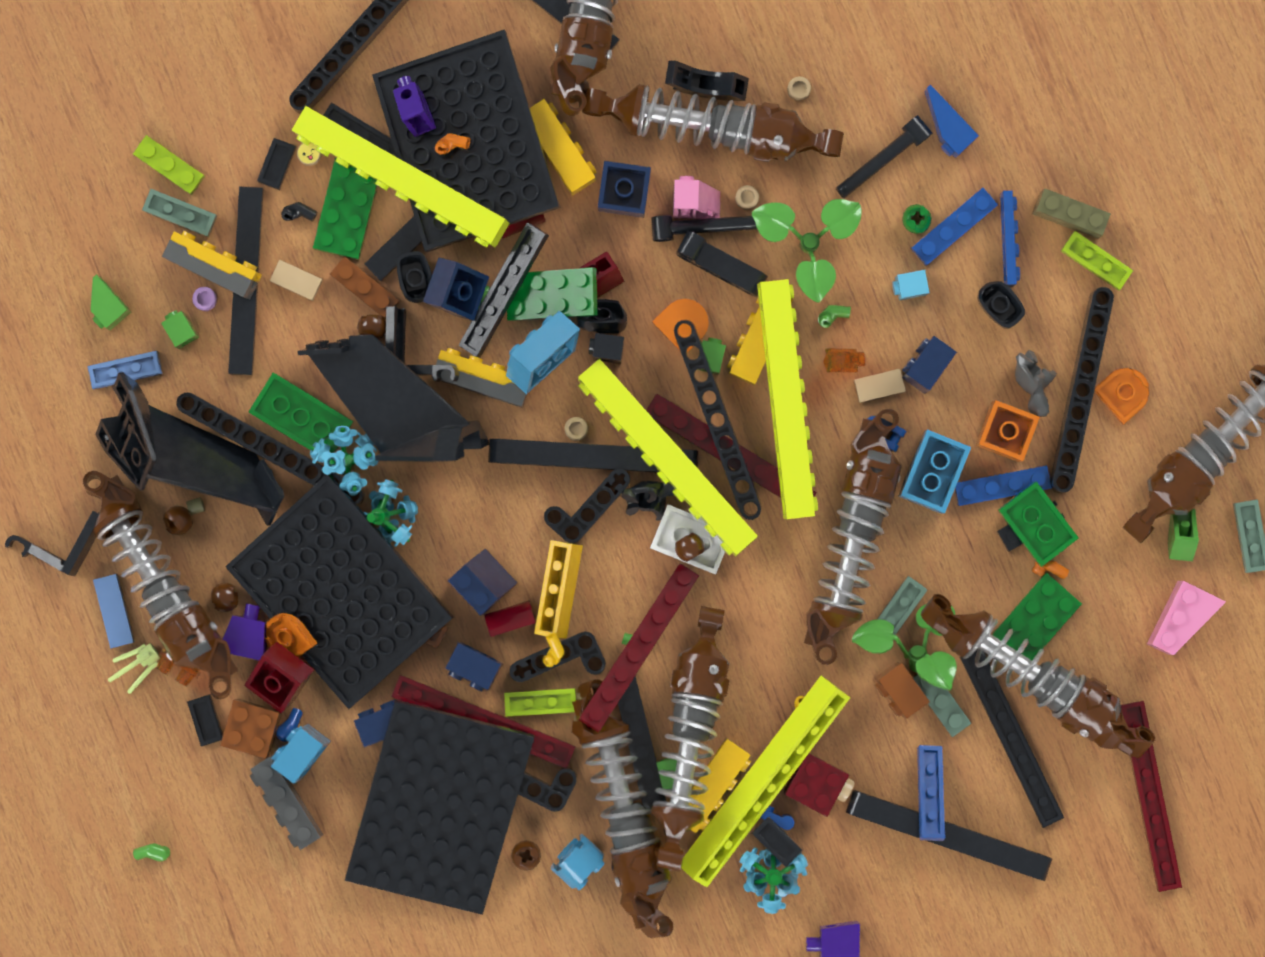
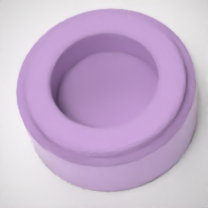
(204, 298)

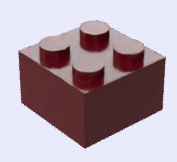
(279, 677)
(816, 784)

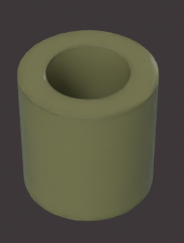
(195, 506)

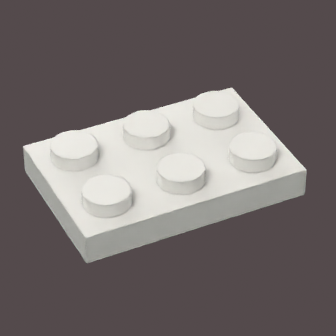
(677, 525)

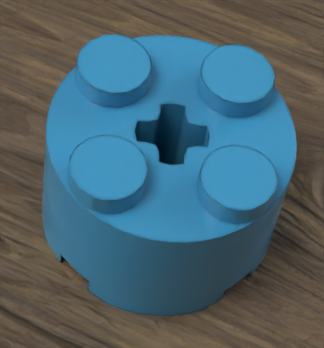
(578, 862)

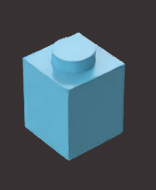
(911, 285)

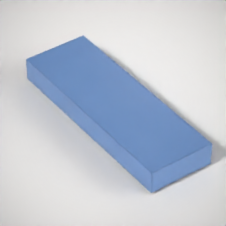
(136, 367)
(113, 611)

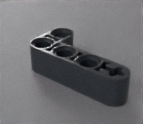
(720, 264)
(592, 503)
(576, 651)
(547, 789)

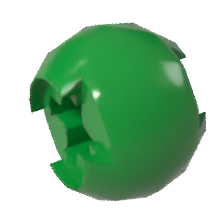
(923, 212)

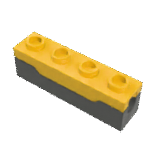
(212, 265)
(480, 377)

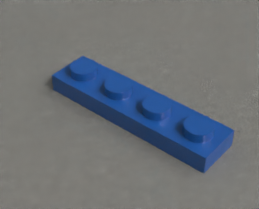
(954, 226)
(1009, 228)
(1000, 485)
(931, 793)

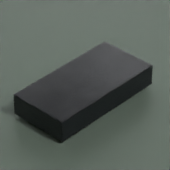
(276, 164)
(205, 720)
(777, 841)

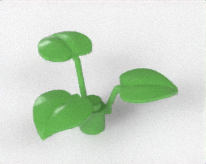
(838, 215)
(878, 637)

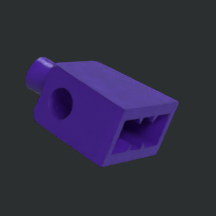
(413, 107)
(247, 634)
(836, 940)

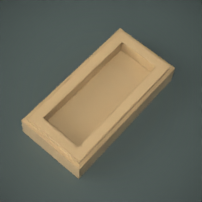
(296, 280)
(879, 385)

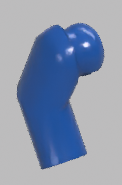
(292, 722)

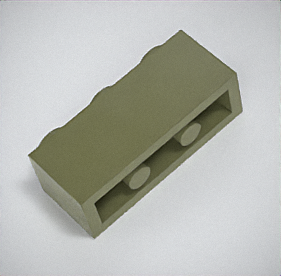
(1071, 213)

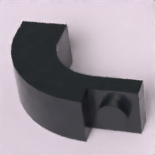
(706, 83)

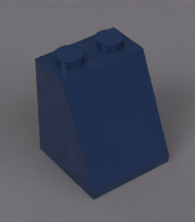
(482, 582)

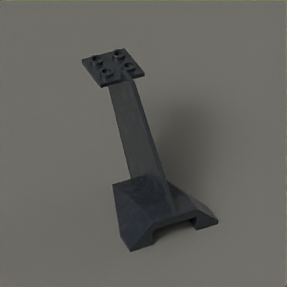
(393, 402)
(172, 451)

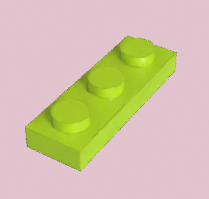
(168, 165)
(1096, 260)
(539, 702)

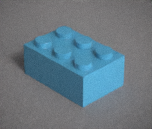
(542, 351)
(934, 471)
(300, 753)

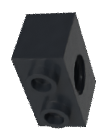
(607, 348)

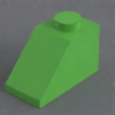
(106, 305)
(1183, 536)

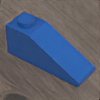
(950, 127)

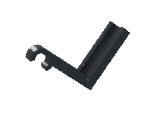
(396, 343)
(77, 555)

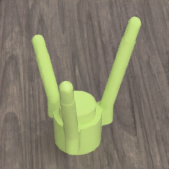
(147, 656)

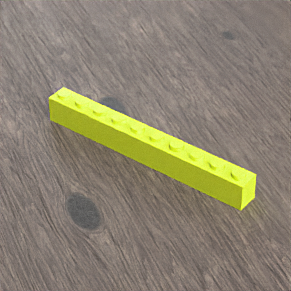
(401, 177)
(786, 399)
(667, 457)
(764, 781)

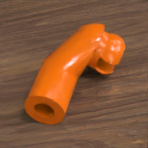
(450, 142)
(1053, 567)

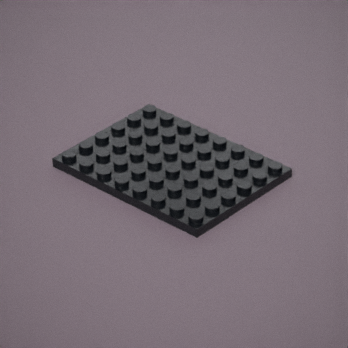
(480, 96)
(344, 587)
(439, 807)

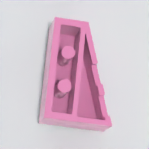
(695, 199)
(1182, 617)

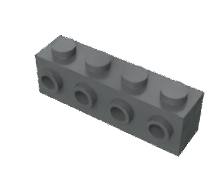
(287, 803)

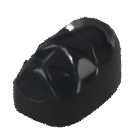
(413, 275)
(1001, 304)
(609, 319)

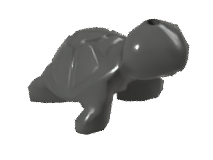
(1033, 381)

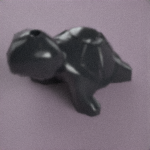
(647, 497)

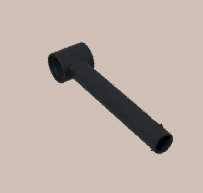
(914, 132)
(665, 228)

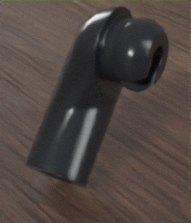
(297, 210)

